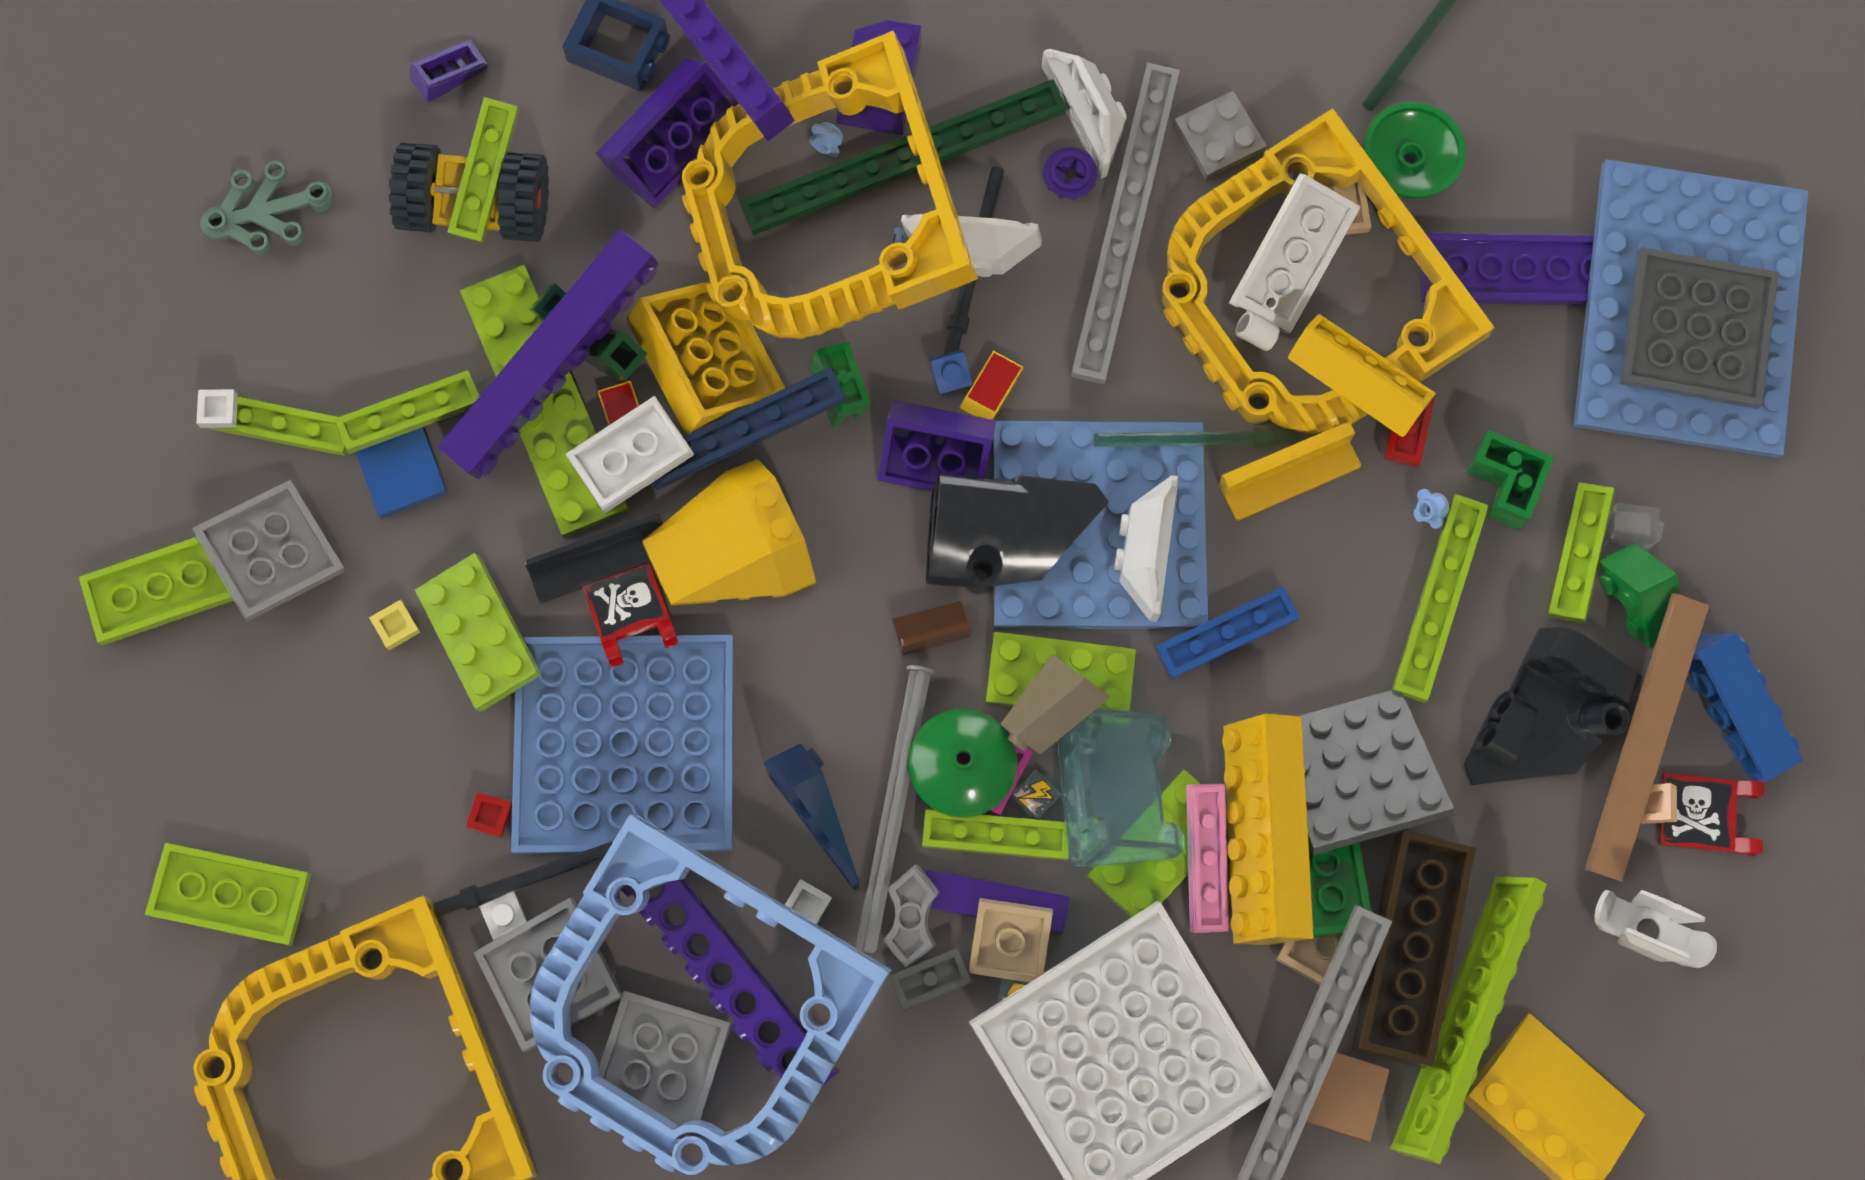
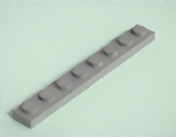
(1316, 1046)

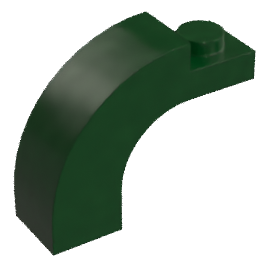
(613, 354)

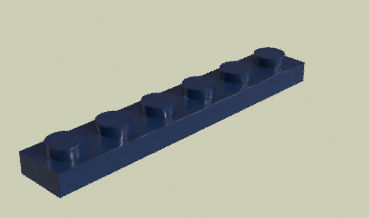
(757, 423)

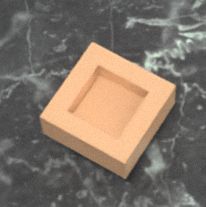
(1661, 804)

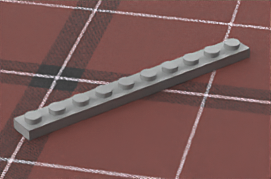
(1125, 224)

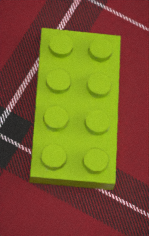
(151, 591)
(478, 632)
(1021, 657)
(1143, 883)
(228, 894)

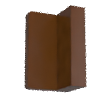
(932, 627)

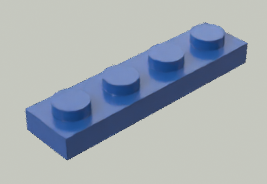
(1227, 633)

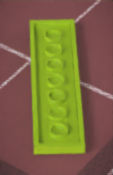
(504, 324)
(1469, 1017)

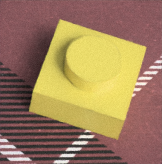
(394, 625)

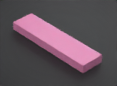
(1207, 858)

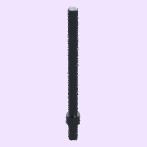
(958, 321)
(474, 896)

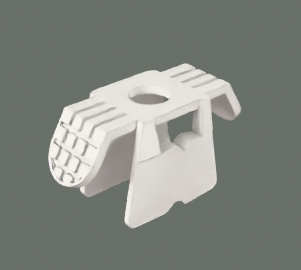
(1674, 941)

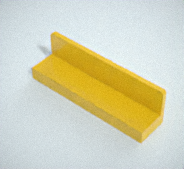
(1360, 375)
(1290, 472)

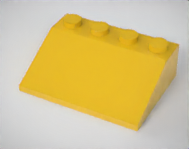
(702, 355)
(1553, 1105)

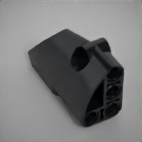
(1004, 528)
(1555, 711)

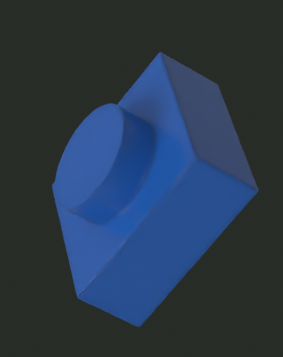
(950, 371)

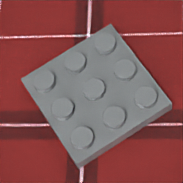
(268, 550)
(516, 959)
(664, 1056)

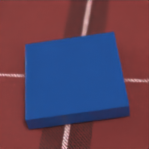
(401, 472)

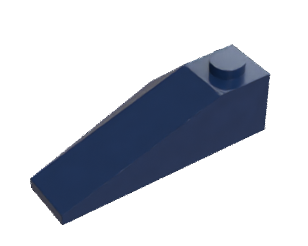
(804, 787)

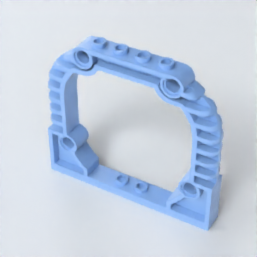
(841, 976)

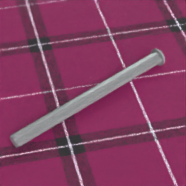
(892, 810)

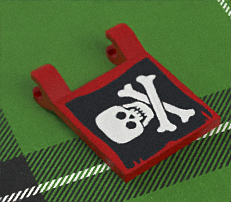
(626, 607)
(1709, 814)

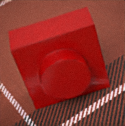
(489, 815)

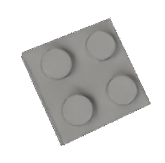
(1219, 135)

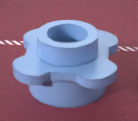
(826, 138)
(1438, 508)

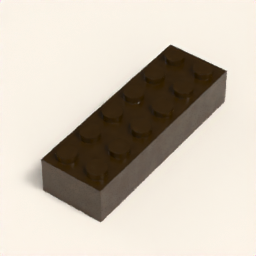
(1414, 967)

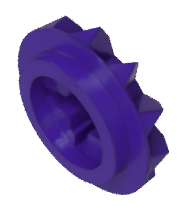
(1062, 161)

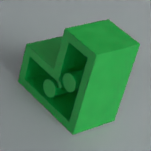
(1517, 473)
(1642, 587)

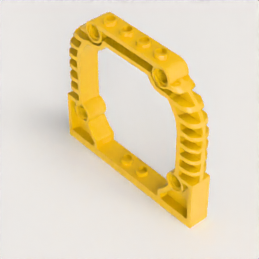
(1332, 157)
(934, 253)
(408, 940)

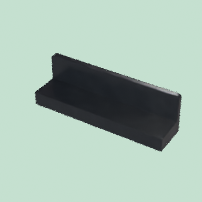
(591, 559)

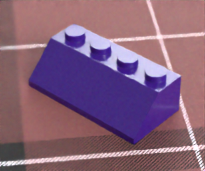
(667, 131)

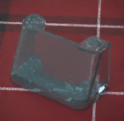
(1115, 790)

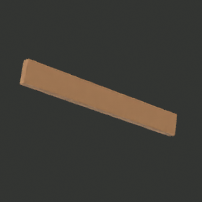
(1646, 737)

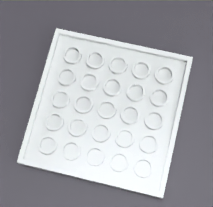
(1123, 1054)

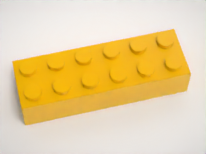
(1267, 830)

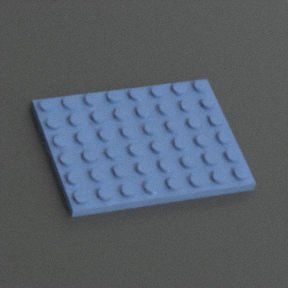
(1702, 219)

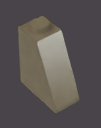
(1051, 706)

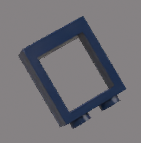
(585, 27)

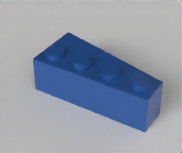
(1742, 706)

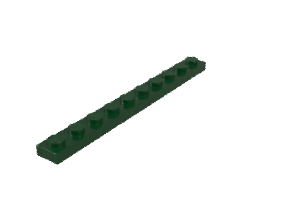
(897, 159)

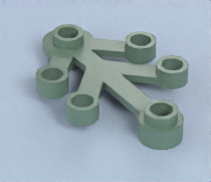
(262, 210)

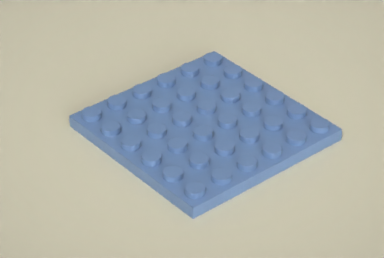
(1083, 584)
(624, 743)

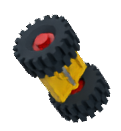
(428, 183)

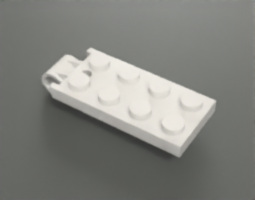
(1291, 261)

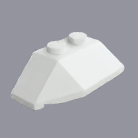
(1088, 103)
(992, 242)
(1147, 547)

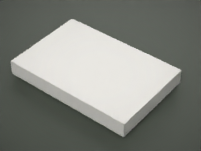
(629, 454)

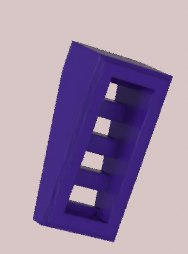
(442, 84)

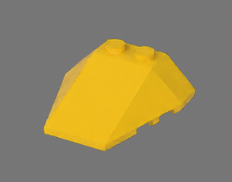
(732, 542)

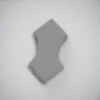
(912, 901)

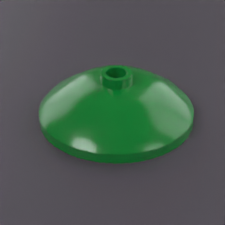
(1426, 137)
(959, 788)

